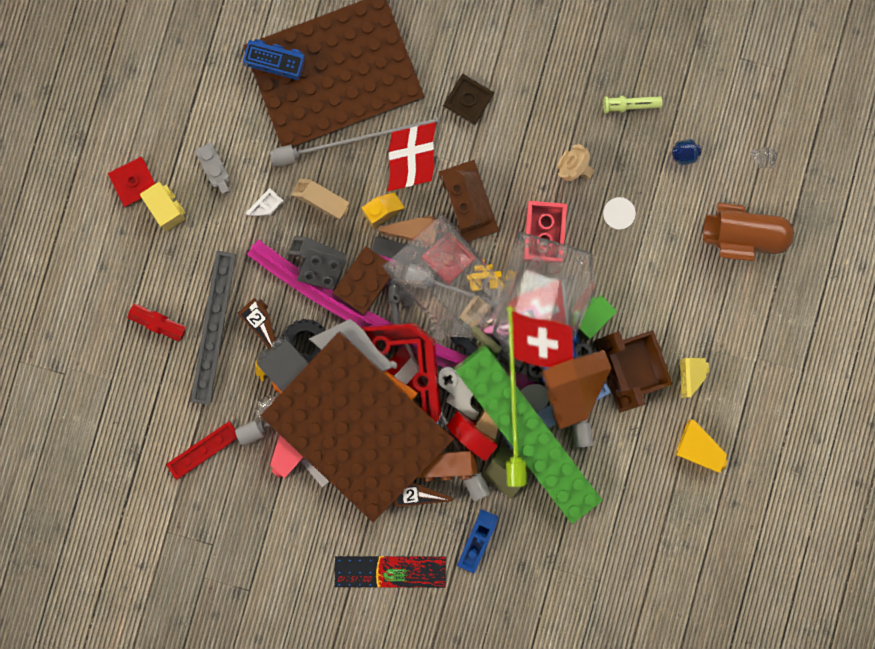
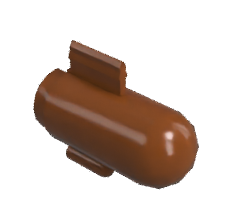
(744, 233)

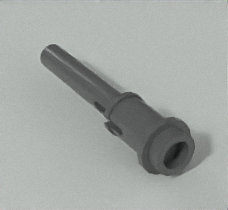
(392, 288)

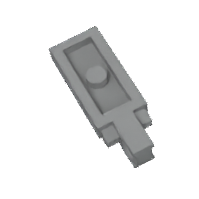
(213, 167)

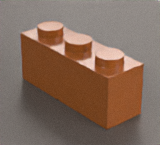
(451, 464)

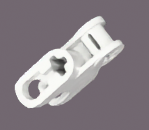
(459, 393)

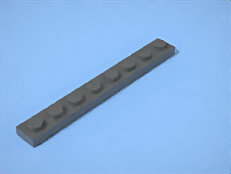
(213, 327)

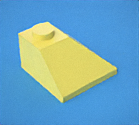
(692, 375)

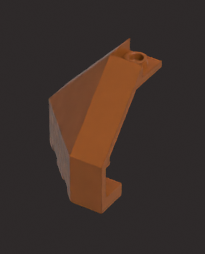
(575, 387)

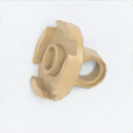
(575, 164)

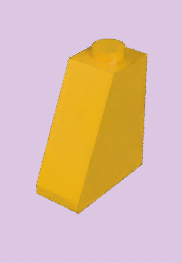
(382, 209)
(700, 448)

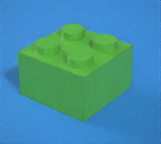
(596, 317)

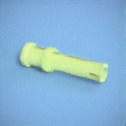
(655, 102)

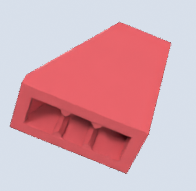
(284, 458)

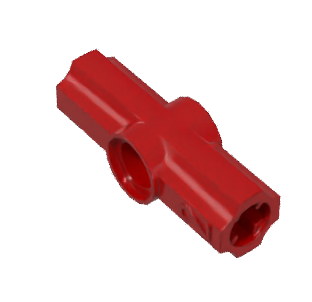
(156, 322)

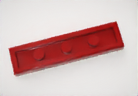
(202, 450)

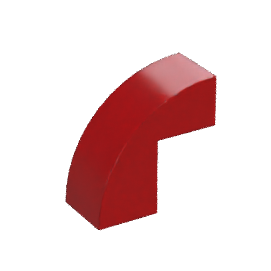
(468, 434)

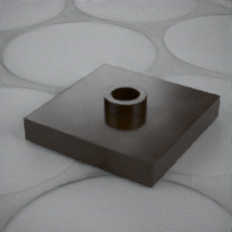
(468, 99)

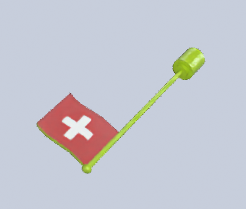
(540, 344)

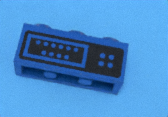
(274, 59)

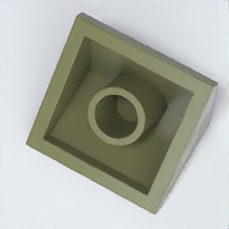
(496, 472)

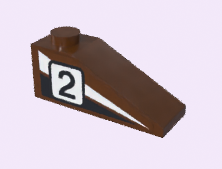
(259, 320)
(417, 494)

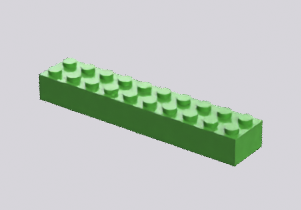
(534, 440)

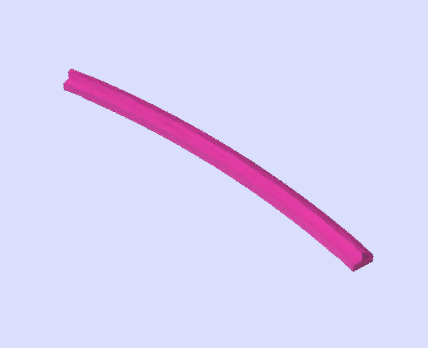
(324, 297)

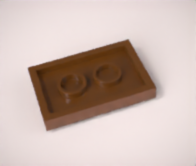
(363, 281)

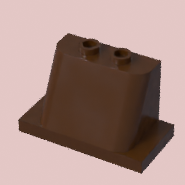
(469, 201)
(635, 367)

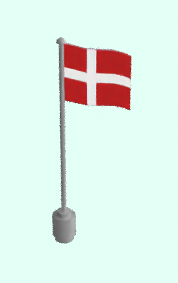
(409, 153)

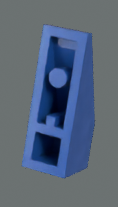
(477, 541)

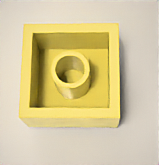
(162, 206)

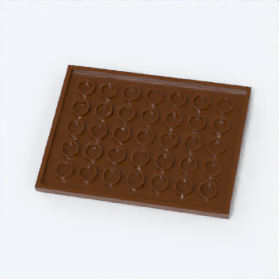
(349, 75)
(356, 426)

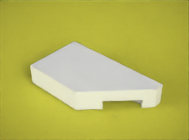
(266, 204)

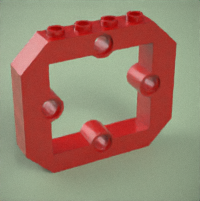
(406, 334)

